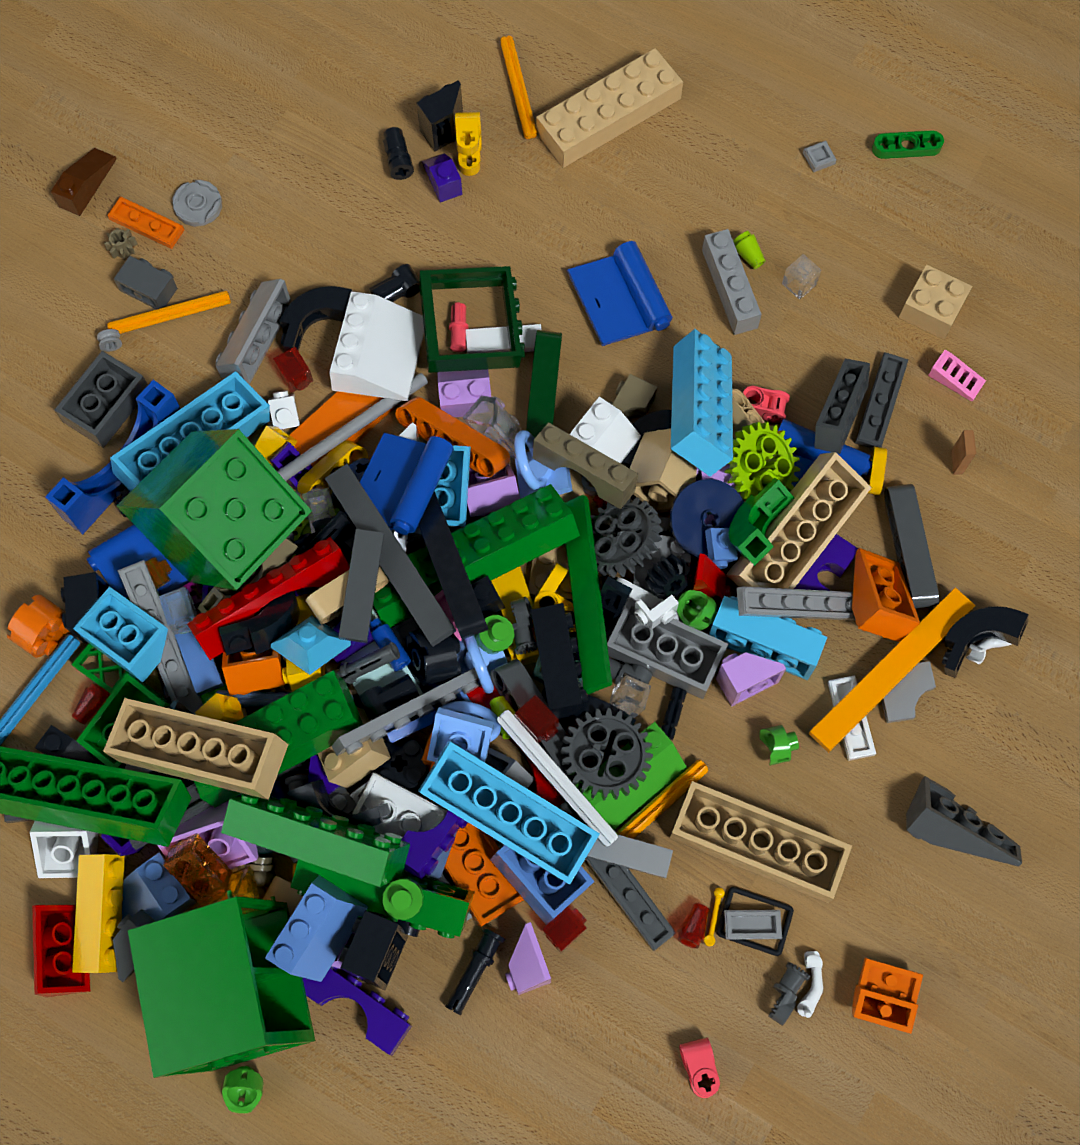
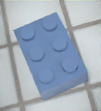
(537, 886)

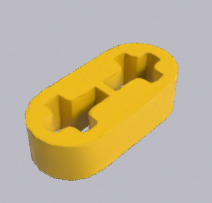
(876, 474)

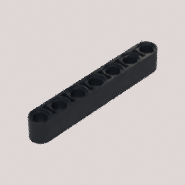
(451, 571)

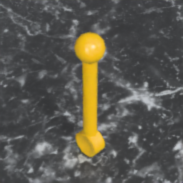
(709, 939)

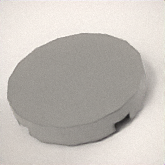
(197, 203)

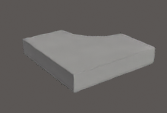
(901, 701)

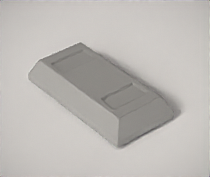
(752, 924)

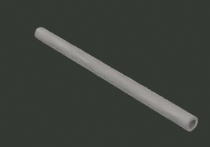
(345, 432)

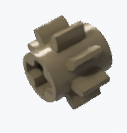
(120, 243)

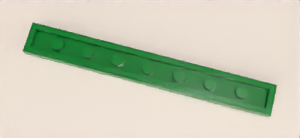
(587, 601)

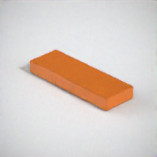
(146, 222)

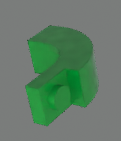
(753, 519)

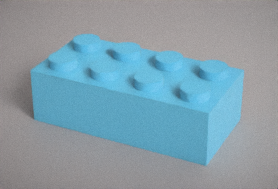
(769, 638)

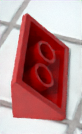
(54, 952)

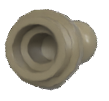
(263, 873)

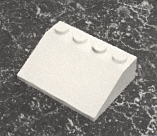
(377, 348)

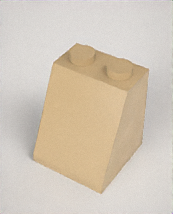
(660, 471)

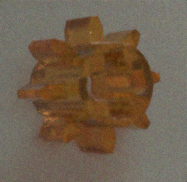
(159, 571)

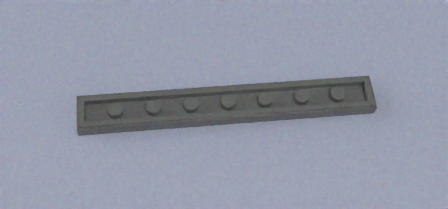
(393, 557)

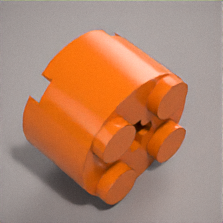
(37, 627)

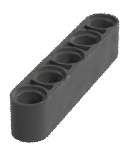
(911, 544)
(518, 688)

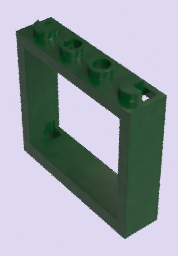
(471, 278)

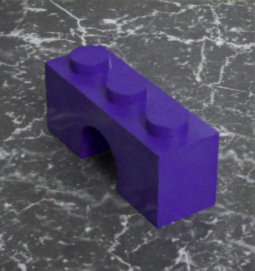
(834, 558)

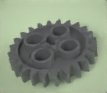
(625, 536)
(630, 762)

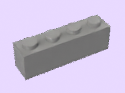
(731, 282)

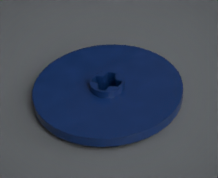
(690, 511)

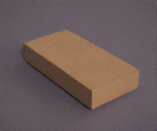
(963, 452)

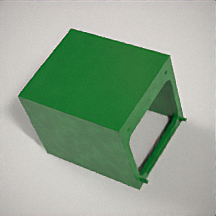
(215, 508)
(212, 992)

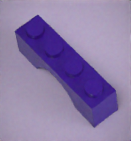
(429, 844)
(384, 1027)

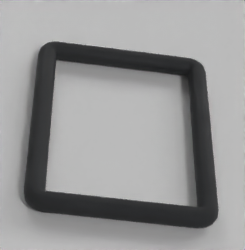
(778, 952)

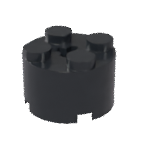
(431, 662)
(414, 771)

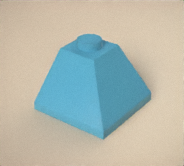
(310, 644)

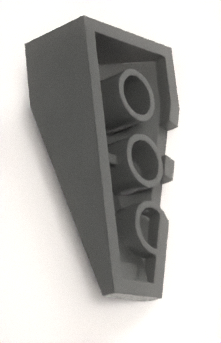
(947, 824)

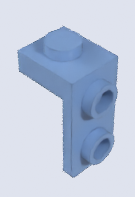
(719, 548)

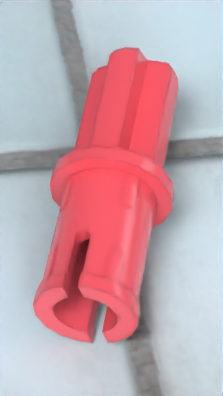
(458, 327)

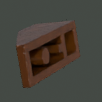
(82, 180)

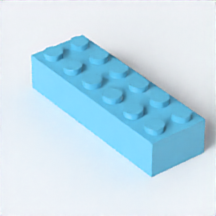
(702, 403)
(222, 407)
(508, 812)

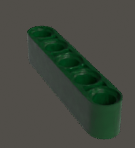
(543, 381)

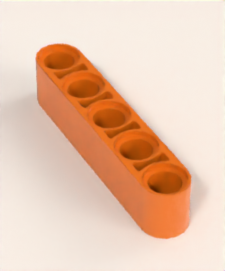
(485, 454)

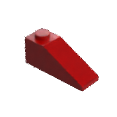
(710, 580)

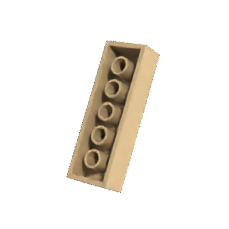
(609, 107)
(806, 526)
(196, 748)
(761, 842)

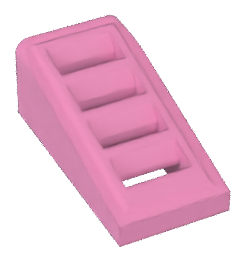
(953, 383)

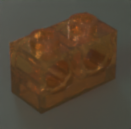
(197, 868)

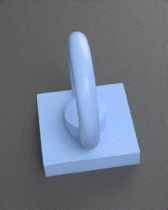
(533, 474)
(473, 656)
(463, 730)

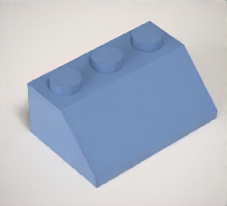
(316, 931)

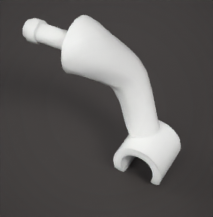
(979, 651)
(809, 1001)

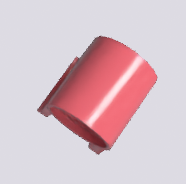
(767, 401)
(700, 1062)

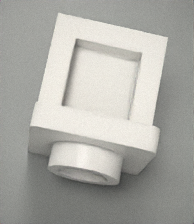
(283, 410)
(662, 612)

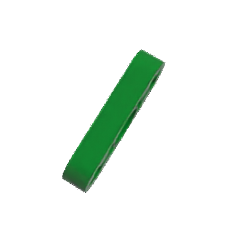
(901, 152)

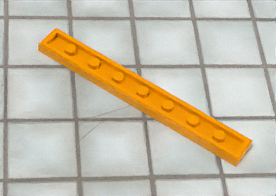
(891, 670)

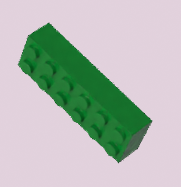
(304, 719)
(317, 838)
(443, 907)

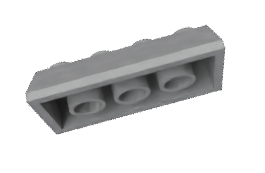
(255, 331)

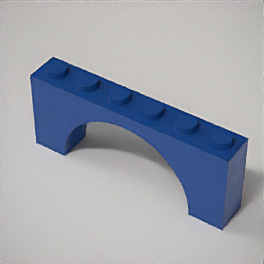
(86, 500)

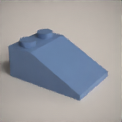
(154, 891)

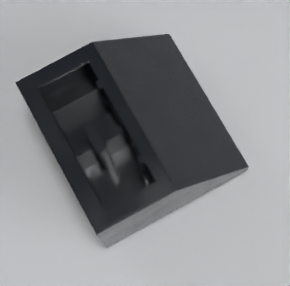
(437, 115)
(79, 596)

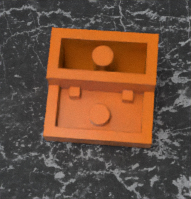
(887, 995)

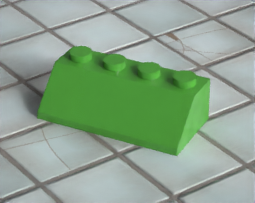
(665, 768)

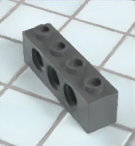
(842, 406)

